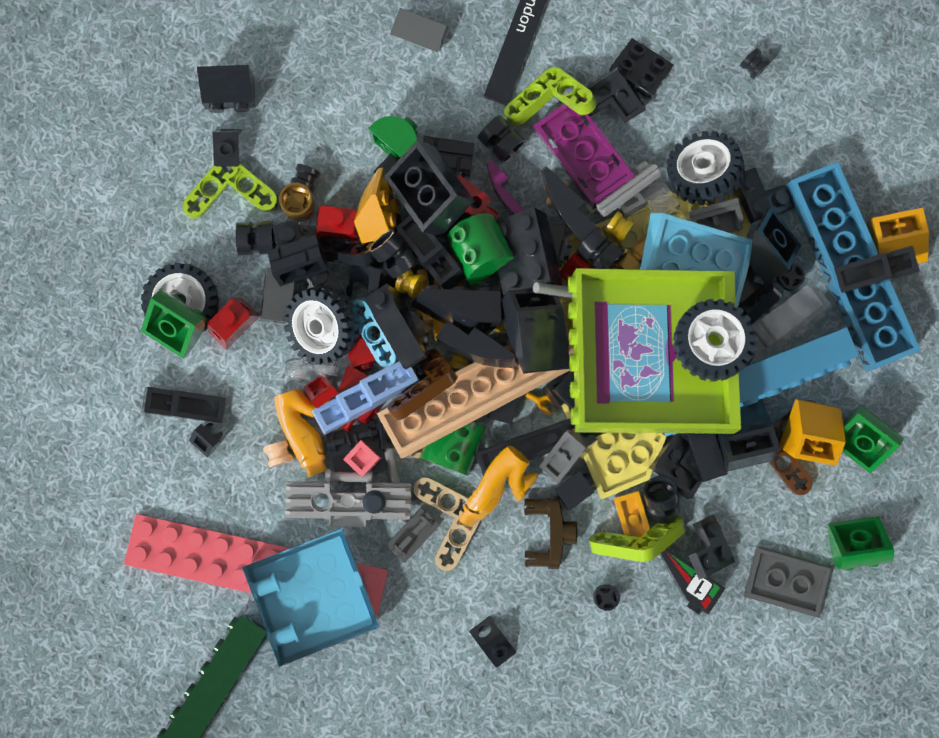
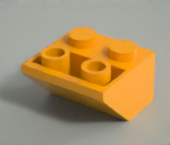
(376, 209)
(901, 231)
(814, 433)

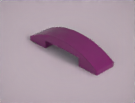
(498, 181)

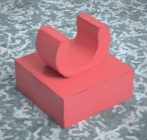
(362, 458)

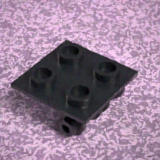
(642, 67)
(342, 442)

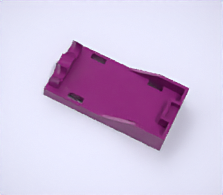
(583, 154)

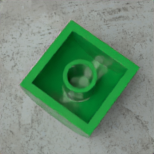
(394, 134)
(479, 247)
(173, 323)
(869, 439)
(456, 449)
(859, 543)

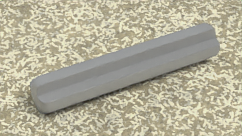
(628, 190)

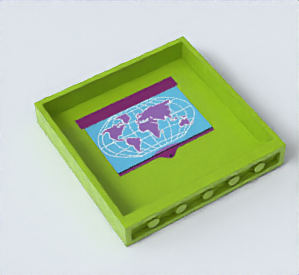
(627, 357)

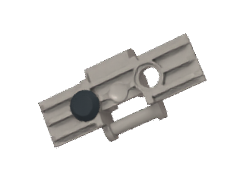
(351, 509)

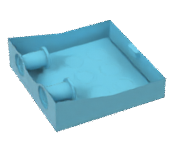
(690, 246)
(311, 597)

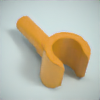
(541, 401)

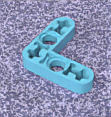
(365, 330)

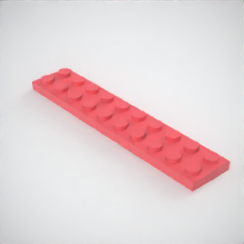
(213, 555)

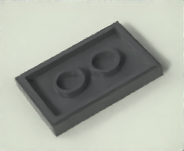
(787, 582)

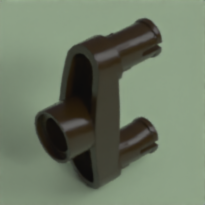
(561, 532)

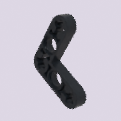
(349, 251)
(761, 301)

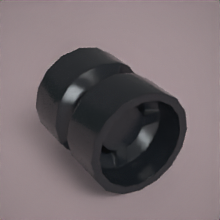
(509, 139)
(263, 236)
(598, 249)
(390, 250)
(661, 499)

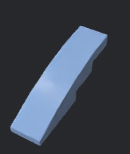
(364, 397)

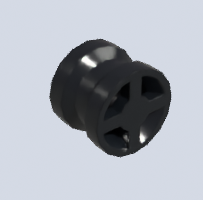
(755, 63)
(306, 176)
(794, 275)
(609, 600)

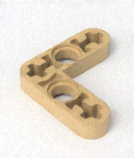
(455, 525)

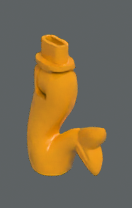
(300, 434)
(507, 464)

